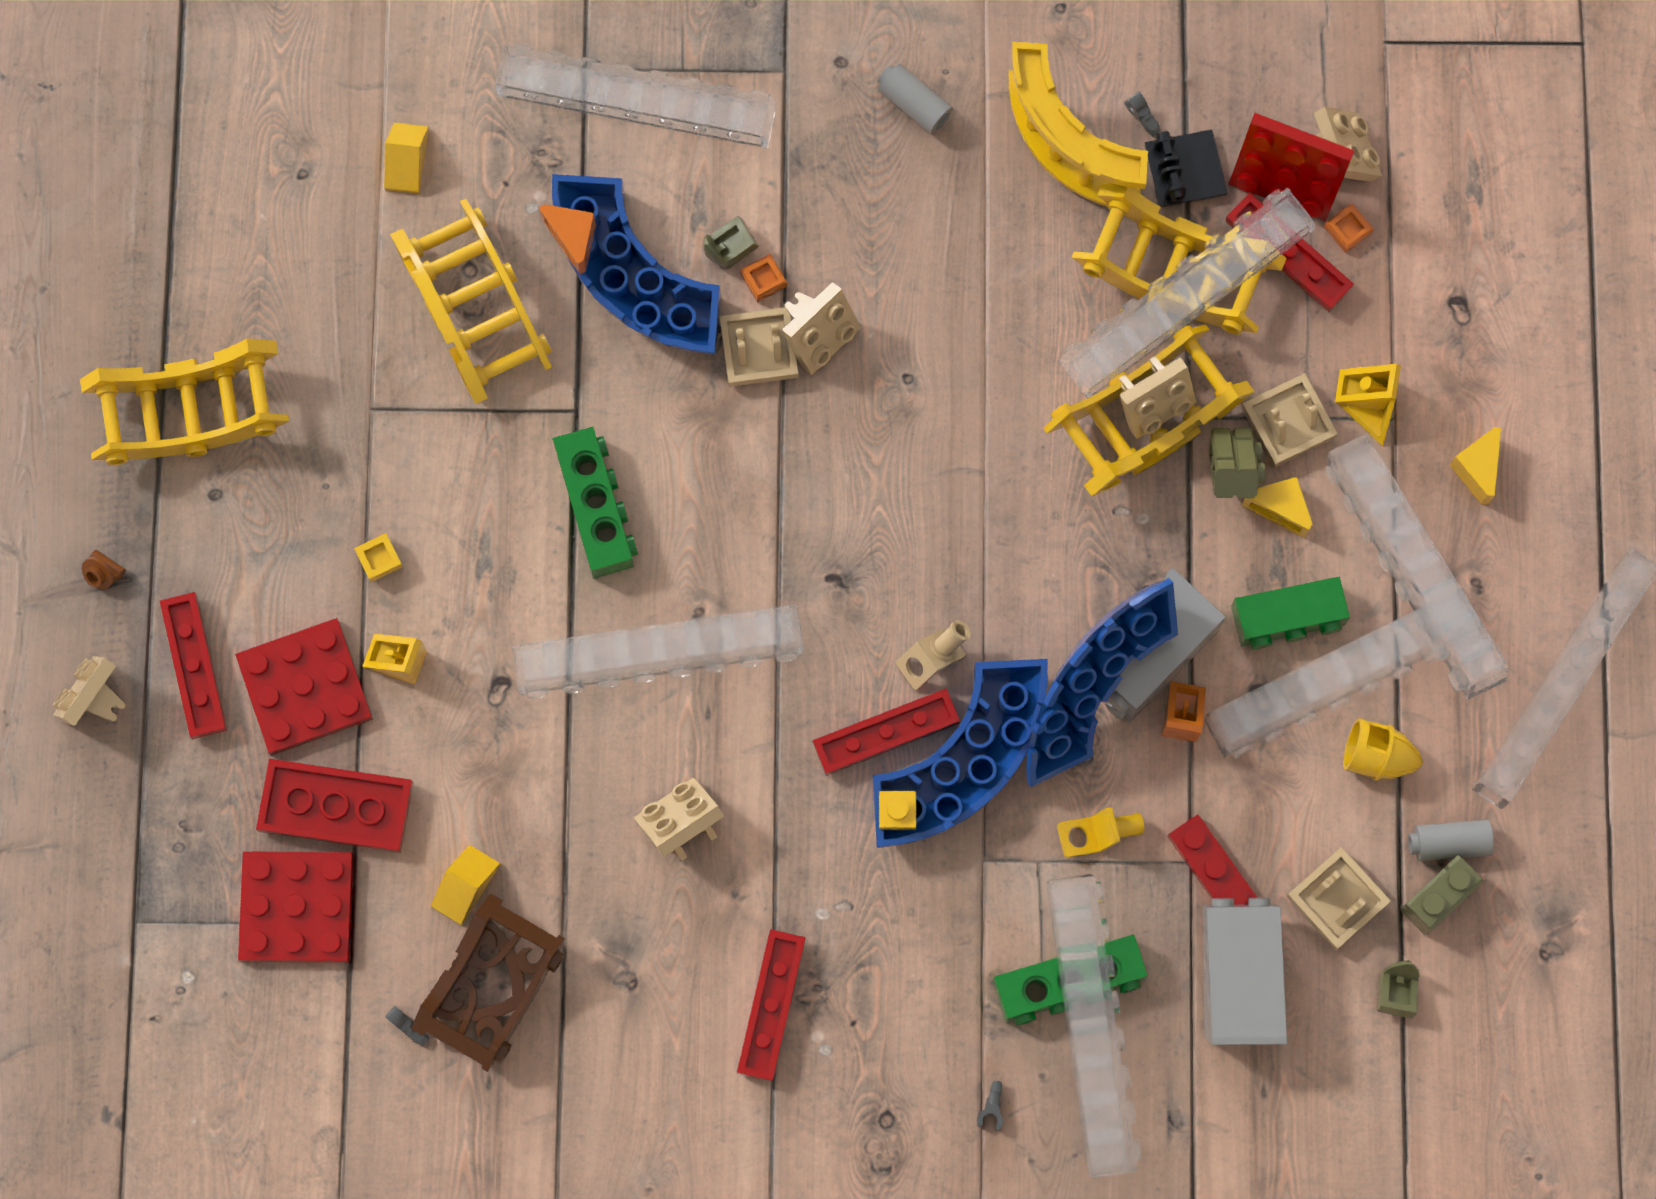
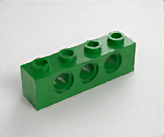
(602, 556)
(1012, 985)

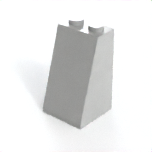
(1144, 679)
(1243, 973)

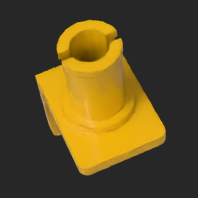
(1101, 831)

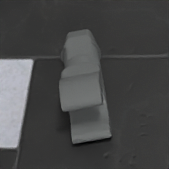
(1139, 109)
(404, 1023)
(993, 1105)

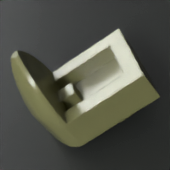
(729, 243)
(1398, 989)

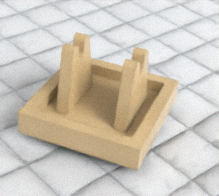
(1351, 132)
(820, 326)
(757, 347)
(1157, 397)
(1289, 420)
(88, 693)
(679, 818)
(1338, 898)

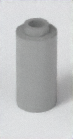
(914, 98)
(1451, 839)

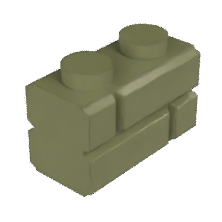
(1235, 463)
(1442, 895)

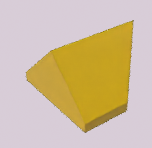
(1369, 396)

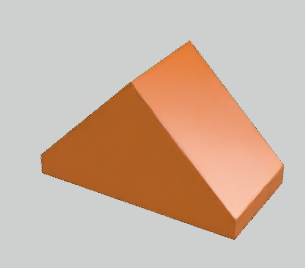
(572, 231)
(1184, 712)

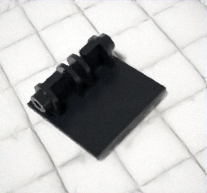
(1185, 167)

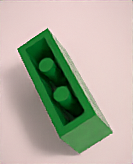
(1290, 613)

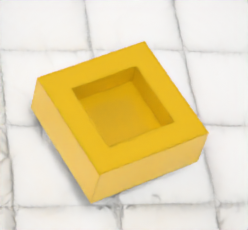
(378, 557)
(897, 810)

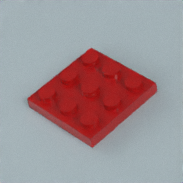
(1287, 157)
(303, 686)
(296, 907)

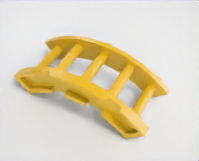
(1059, 138)
(1186, 237)
(442, 305)
(184, 376)
(1162, 441)

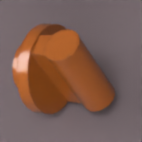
(101, 571)

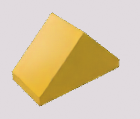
(405, 157)
(1479, 465)
(1283, 505)
(396, 657)
(464, 884)

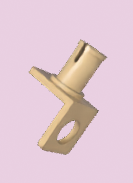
(935, 653)

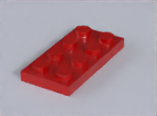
(334, 805)

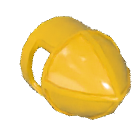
(1379, 751)

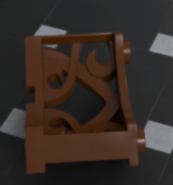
(441, 999)

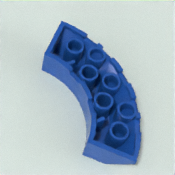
(631, 279)
(1091, 673)
(976, 756)

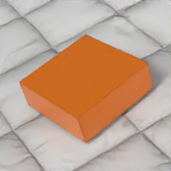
(1348, 228)
(763, 278)

